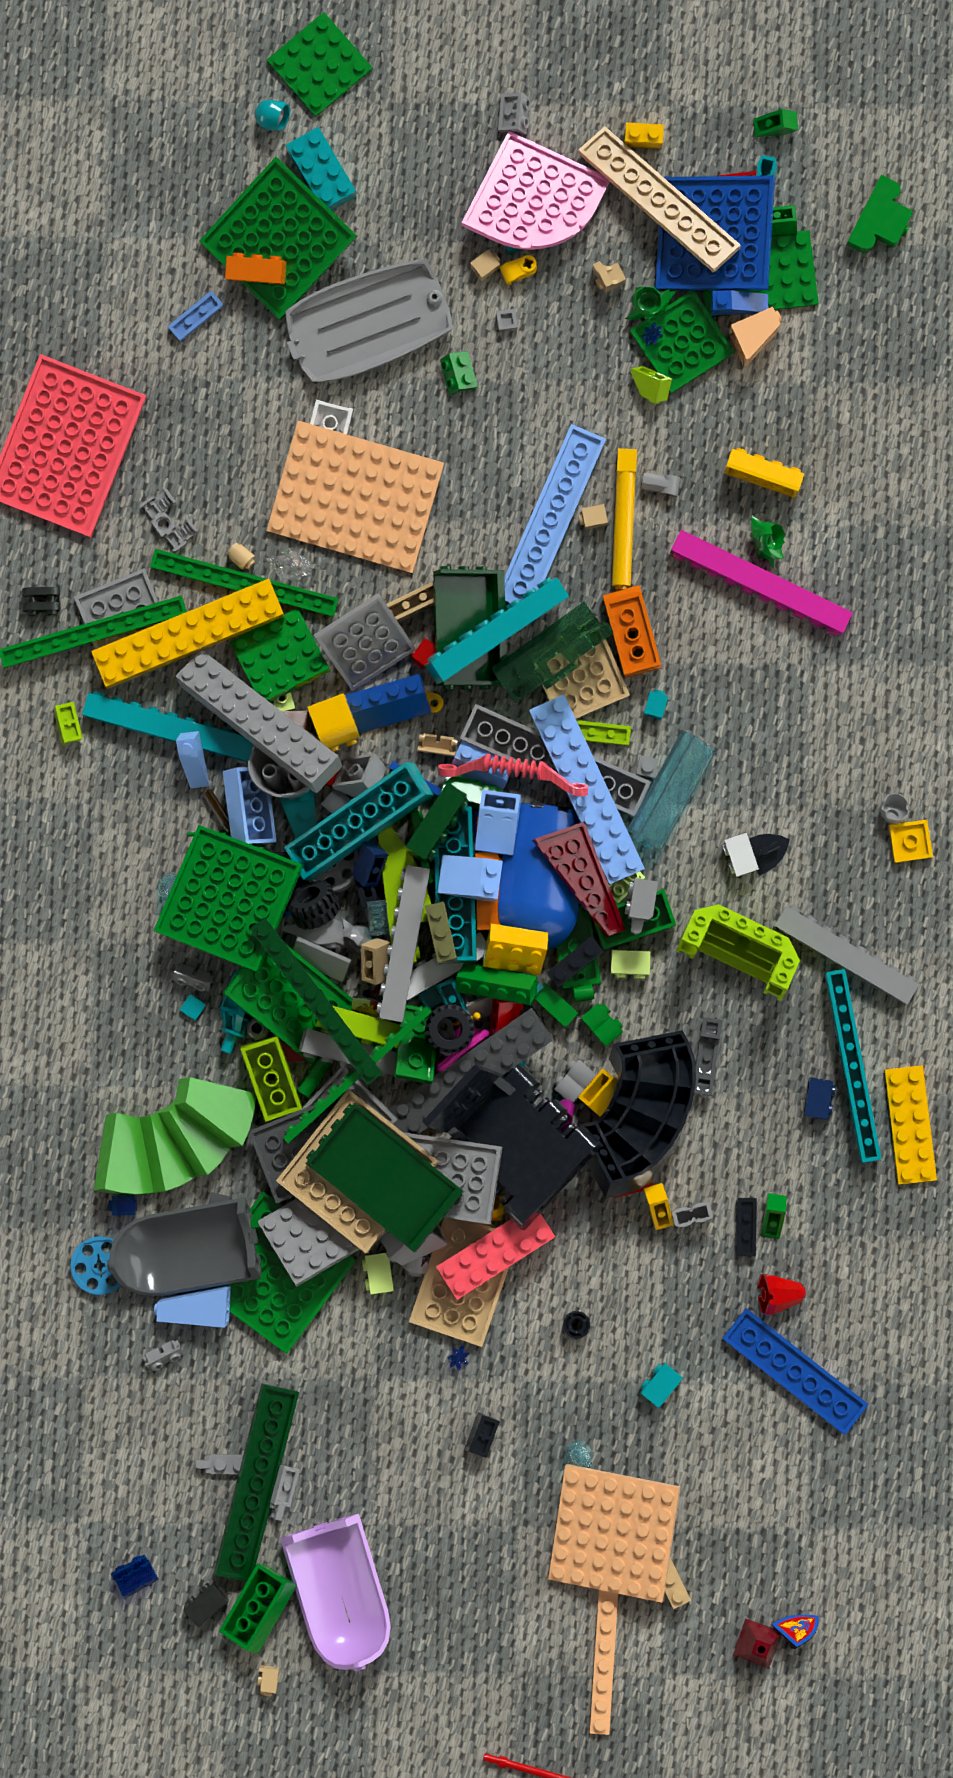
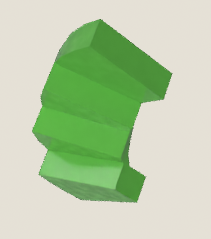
(175, 1142)

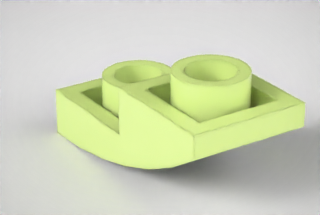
(620, 888)

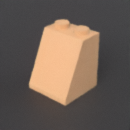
(753, 333)

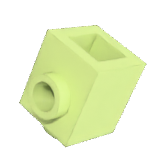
(285, 703)

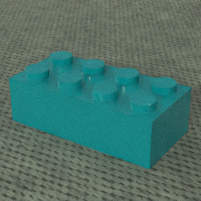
(321, 169)

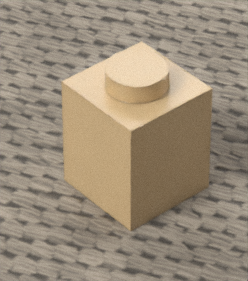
(485, 264)
(593, 517)

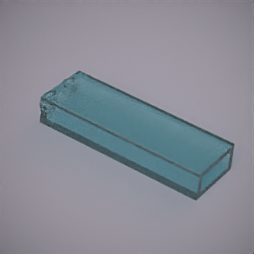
(670, 791)

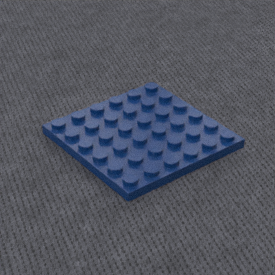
(743, 211)

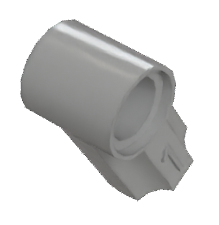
(662, 484)

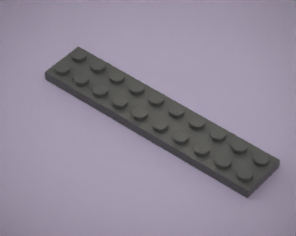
(499, 1053)

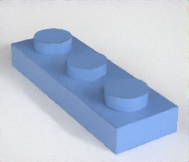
(195, 316)

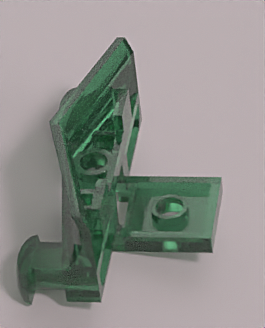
(570, 636)

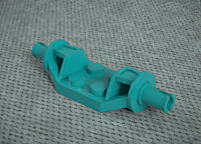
(238, 1025)

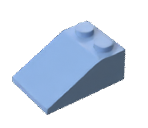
(470, 877)

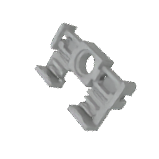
(155, 511)

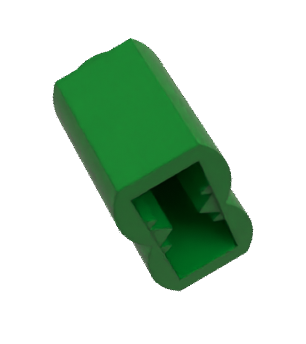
(602, 1024)

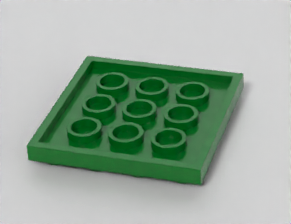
(319, 64)
(688, 344)
(280, 656)

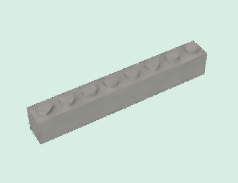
(404, 943)
(846, 955)

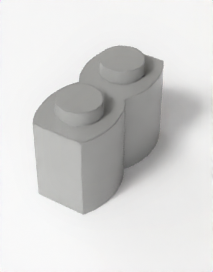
(575, 1080)
(696, 1213)

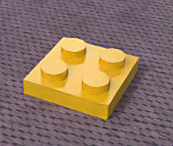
(910, 841)

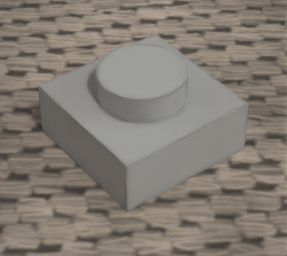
(506, 320)

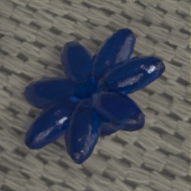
(652, 334)
(458, 1357)

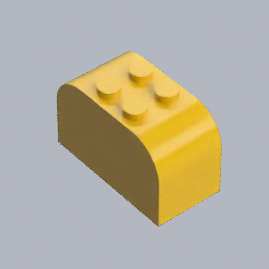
(334, 722)

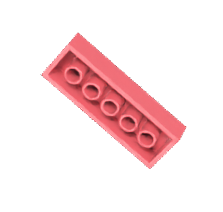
(492, 1254)

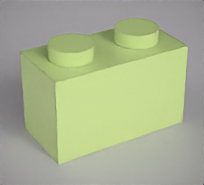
(630, 963)
(379, 1273)

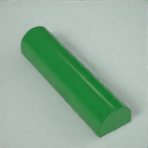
(313, 1077)

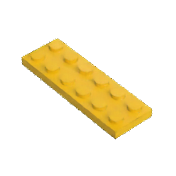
(910, 1124)

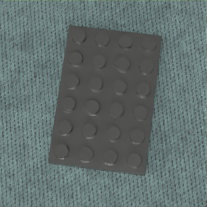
(276, 1153)

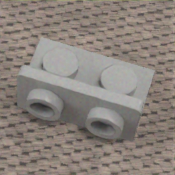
(514, 113)

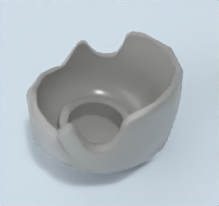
(895, 815)

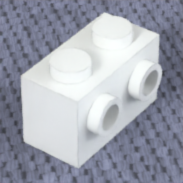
(741, 855)

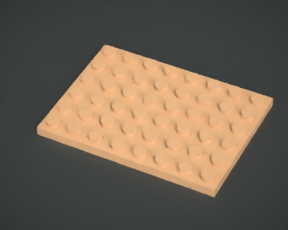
(355, 496)

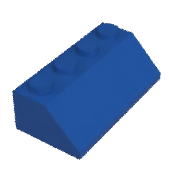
(389, 703)

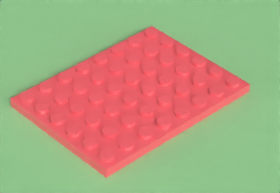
(67, 445)

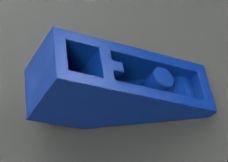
(737, 302)

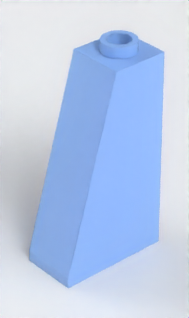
(199, 1307)

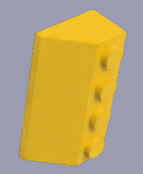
(764, 473)

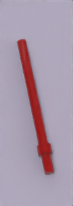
(503, 1762)

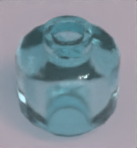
(579, 1454)

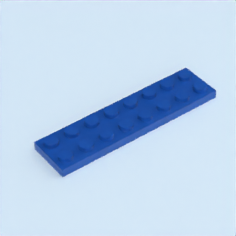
(795, 1371)

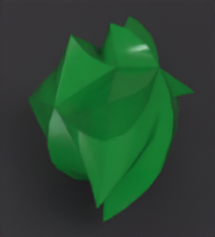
(649, 302)
(768, 540)

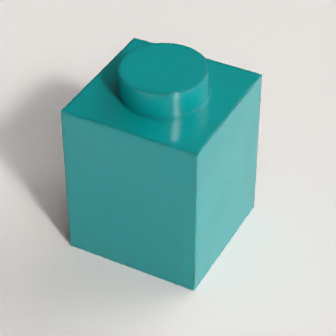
(656, 704)

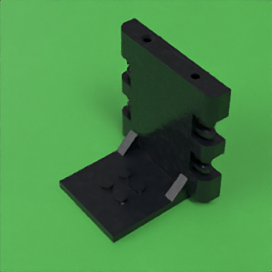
(535, 1152)

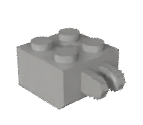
(641, 904)

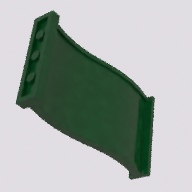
(384, 1176)

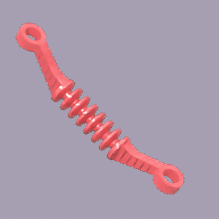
(543, 771)

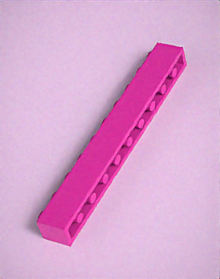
(761, 582)

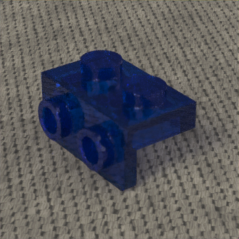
(134, 1575)

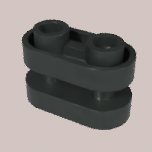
(33, 607)

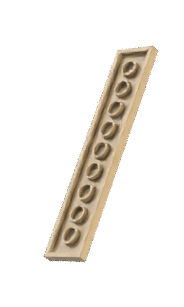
(659, 199)

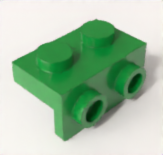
(458, 372)

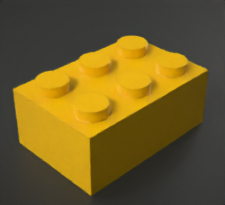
(515, 949)

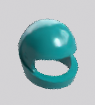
(268, 114)

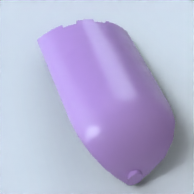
(331, 1565)

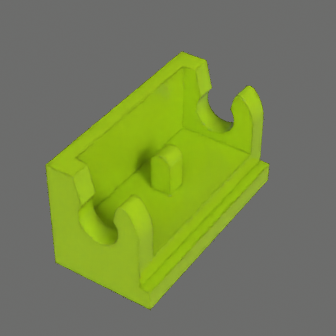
(67, 723)

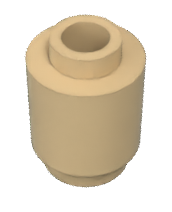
(241, 556)

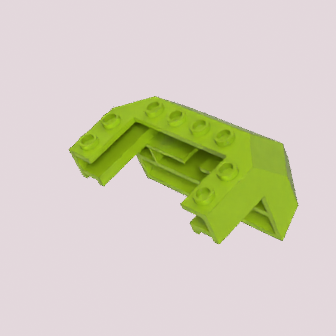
(741, 945)

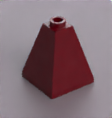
(753, 1636)

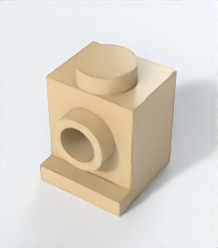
(268, 1679)

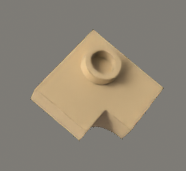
(608, 276)

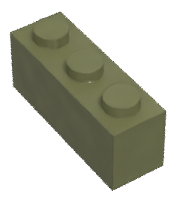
(441, 933)

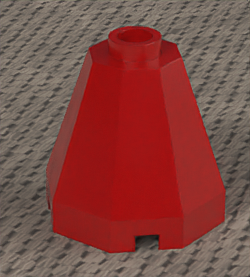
(778, 1293)

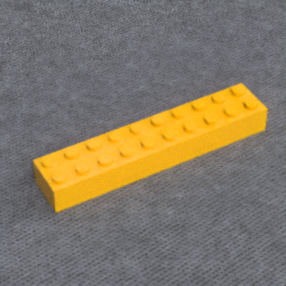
(187, 633)

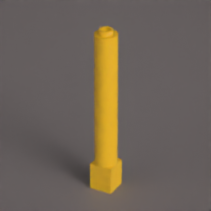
(624, 518)

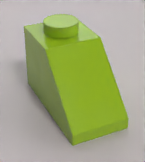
(651, 384)

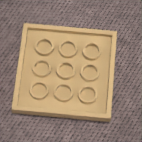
(590, 685)

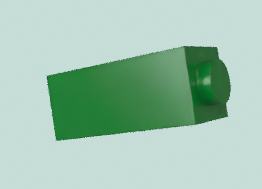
(555, 1005)

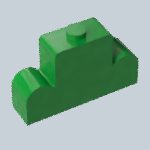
(881, 218)

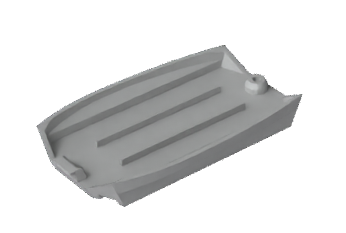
(367, 321)

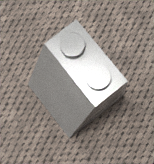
(402, 1254)

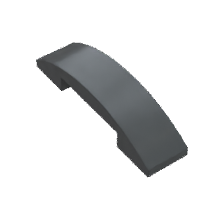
(707, 1055)

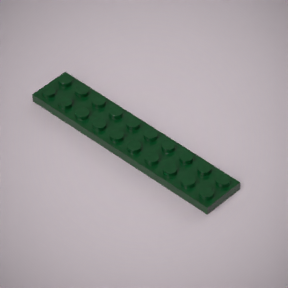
(256, 1482)

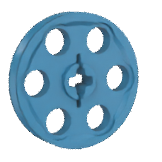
(90, 1261)

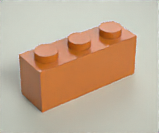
(255, 269)

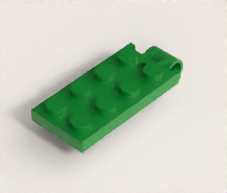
(581, 932)

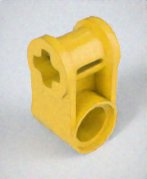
(516, 269)

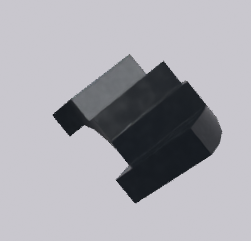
(645, 1111)

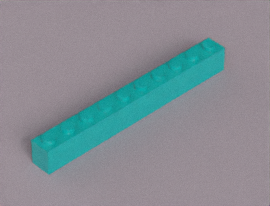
(165, 726)
(852, 1066)

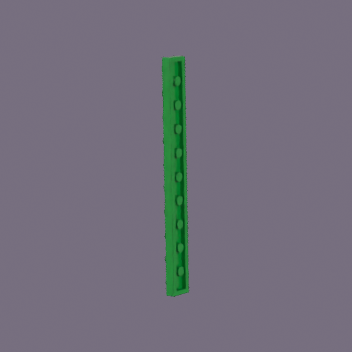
(238, 580)
(92, 632)
(349, 1079)

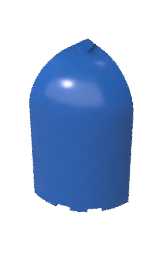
(530, 888)

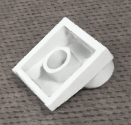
(331, 416)

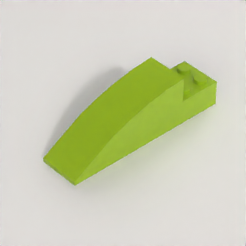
(397, 860)

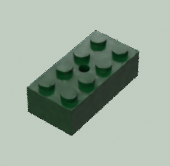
(436, 823)

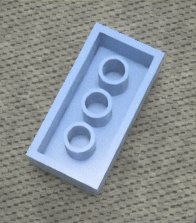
(248, 809)

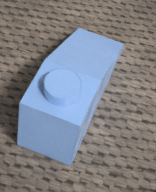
(192, 759)

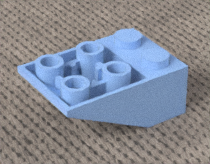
(498, 822)

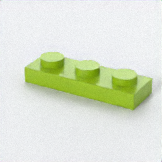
(605, 732)

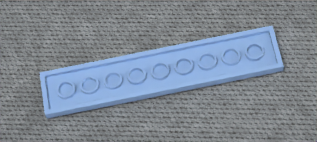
(553, 512)
(597, 809)

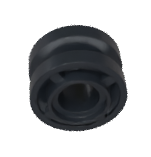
(585, 1324)

